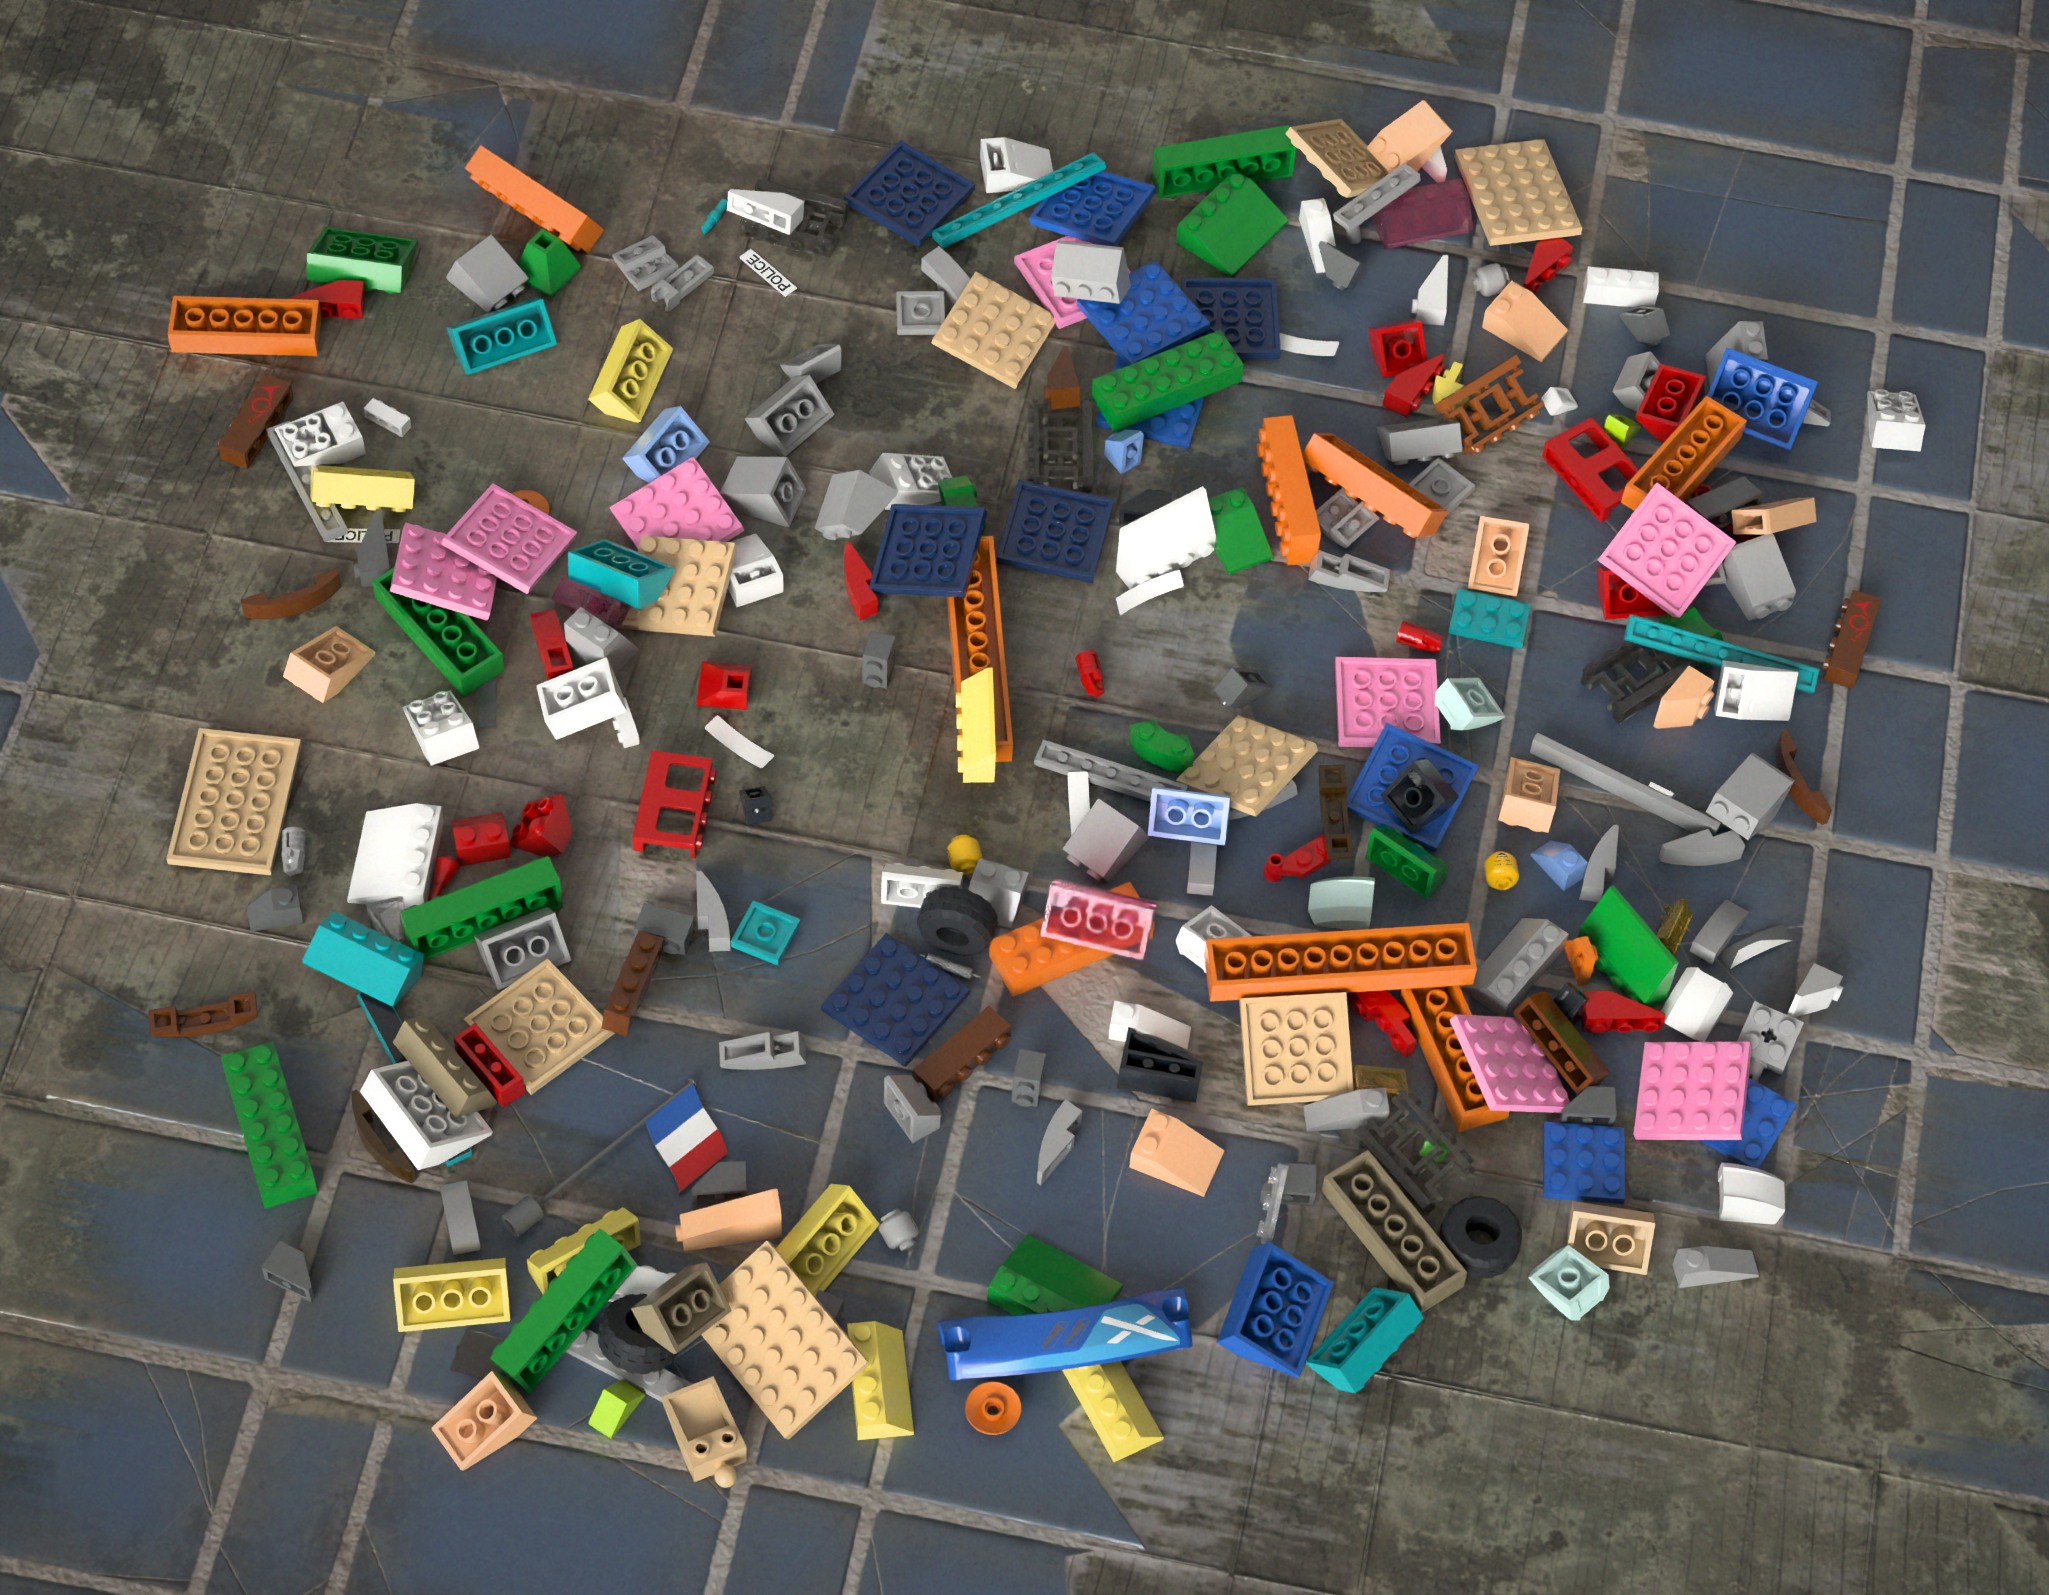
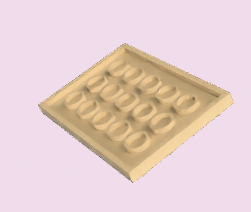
(1517, 192)
(234, 801)
(782, 1341)

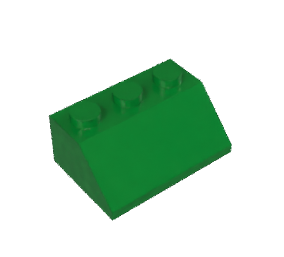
(1406, 861)

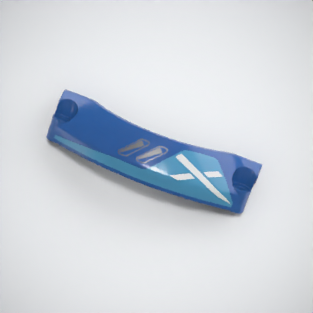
(1066, 1338)

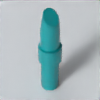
(714, 216)

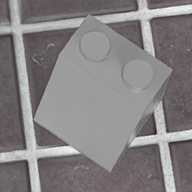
(488, 275)
(1744, 337)
(764, 489)
(852, 504)
(1758, 577)
(593, 640)
(1750, 796)
(1104, 841)

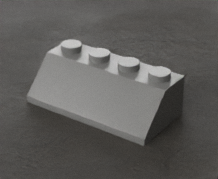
(1517, 964)

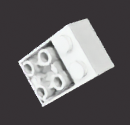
(1012, 164)
(1895, 420)
(322, 437)
(913, 477)
(754, 572)
(1755, 692)
(441, 727)

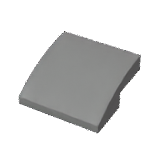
(645, 262)
(1344, 518)

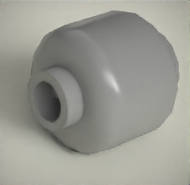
(1491, 279)
(898, 1230)

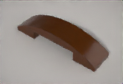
(292, 603)
(1812, 803)
(203, 1019)

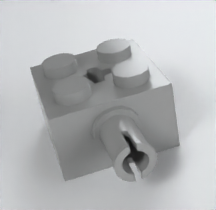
(1776, 1053)

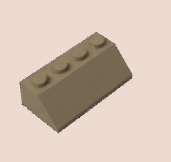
(442, 1067)

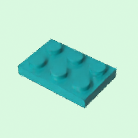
(1489, 618)

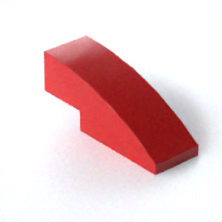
(857, 584)

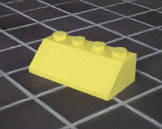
(631, 372)
(362, 487)
(977, 728)
(827, 1236)
(551, 1262)
(451, 1294)
(882, 1388)
(1114, 1408)

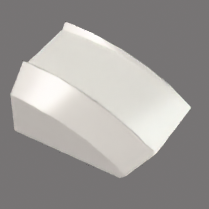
(1206, 925)
(1696, 1004)
(1750, 1194)

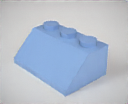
(665, 445)
(1189, 815)

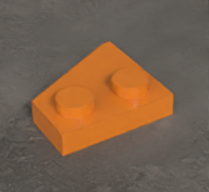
(1581, 958)

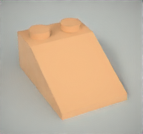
(1410, 138)
(1523, 322)
(1498, 556)
(327, 663)
(1529, 795)
(1175, 1153)
(484, 1420)

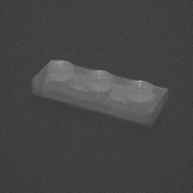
(1272, 1202)

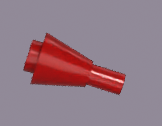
(444, 871)

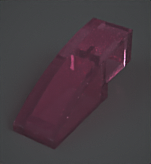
(601, 606)

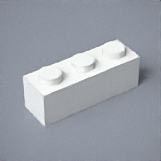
(387, 417)
(626, 727)

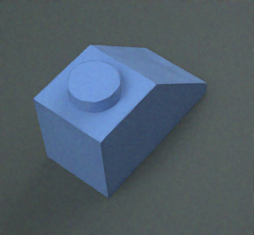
(1124, 449)
(1561, 863)

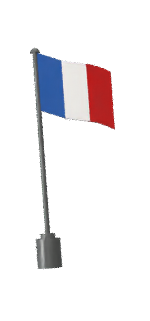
(680, 1135)

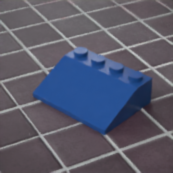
(1765, 396)
(1275, 1310)

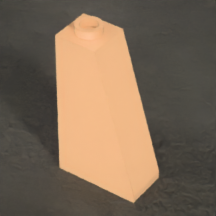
(1774, 516)
(732, 1222)

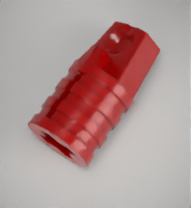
(1419, 637)
(1090, 672)

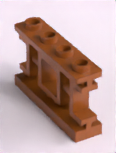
(1480, 389)

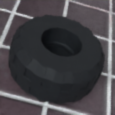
(957, 921)
(1487, 1216)
(626, 1343)

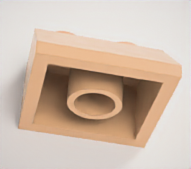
(1685, 700)

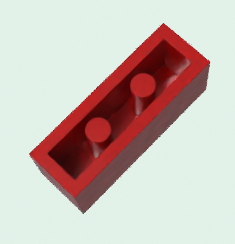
(489, 1065)

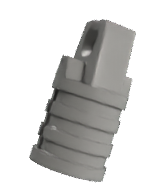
(293, 850)

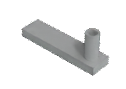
(1375, 199)

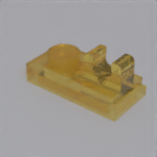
(1674, 924)
(1380, 1077)

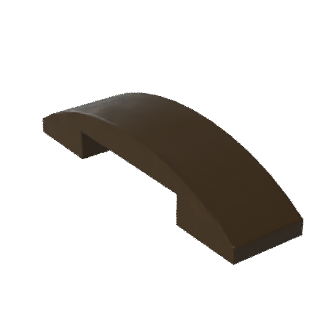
(1335, 812)
(396, 1162)

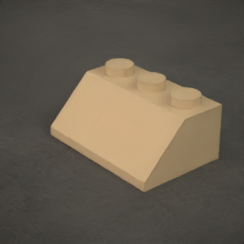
(1611, 1236)

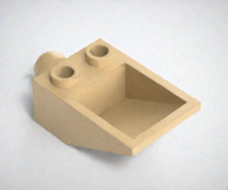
(706, 1432)

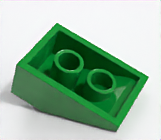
(1238, 531)

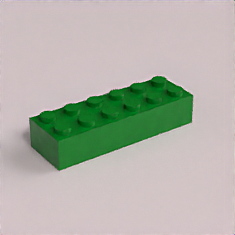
(1207, 162)
(1167, 380)
(444, 636)
(456, 917)
(269, 1125)
(563, 1311)

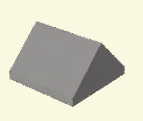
(817, 362)

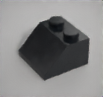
(1419, 795)

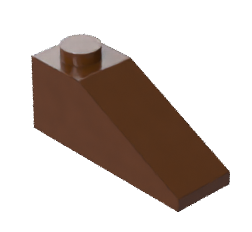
(1062, 383)

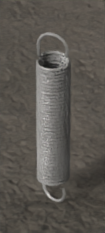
(951, 966)

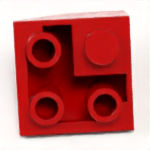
(724, 685)
(543, 827)

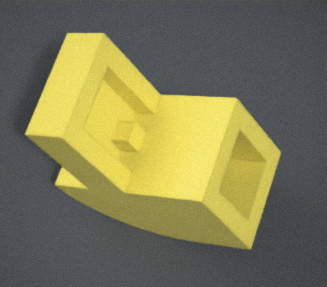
(1449, 384)

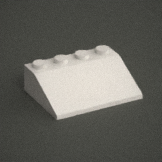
(1166, 539)
(397, 854)
(419, 1117)

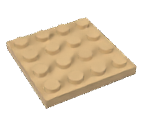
(1338, 155)
(995, 330)
(695, 591)
(1248, 764)
(541, 1025)
(1295, 1048)

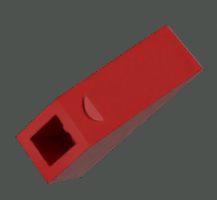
(1547, 260)
(338, 299)
(1410, 386)
(1617, 1013)

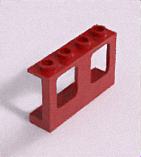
(1582, 473)
(657, 796)

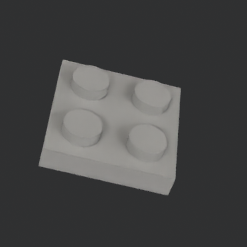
(919, 312)
(1443, 485)

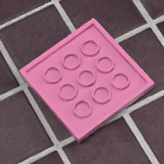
(1037, 269)
(678, 506)
(509, 538)
(1667, 551)
(440, 575)
(1385, 692)
(1509, 1065)
(1692, 1091)

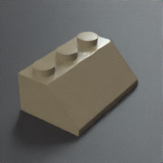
(682, 1308)

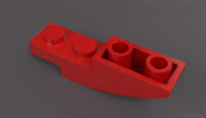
(551, 644)
(1389, 1017)

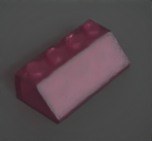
(1425, 214)
(1098, 919)

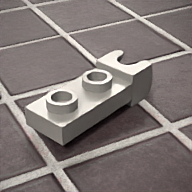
(682, 282)

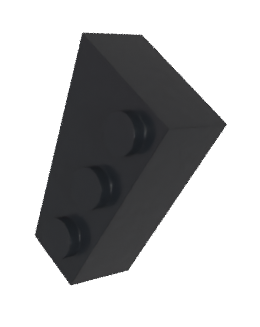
(1157, 1070)

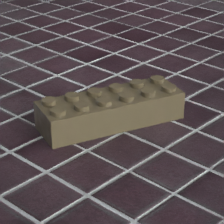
(1394, 1231)

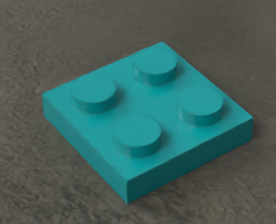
(765, 933)

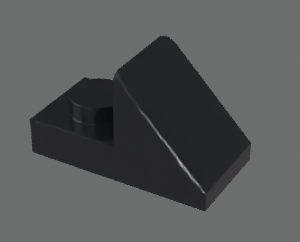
(756, 805)
(1571, 1002)

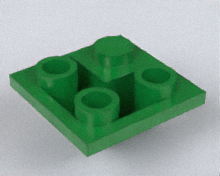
(548, 263)

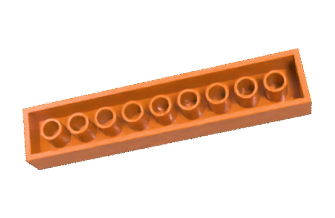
(978, 641)
(1340, 961)

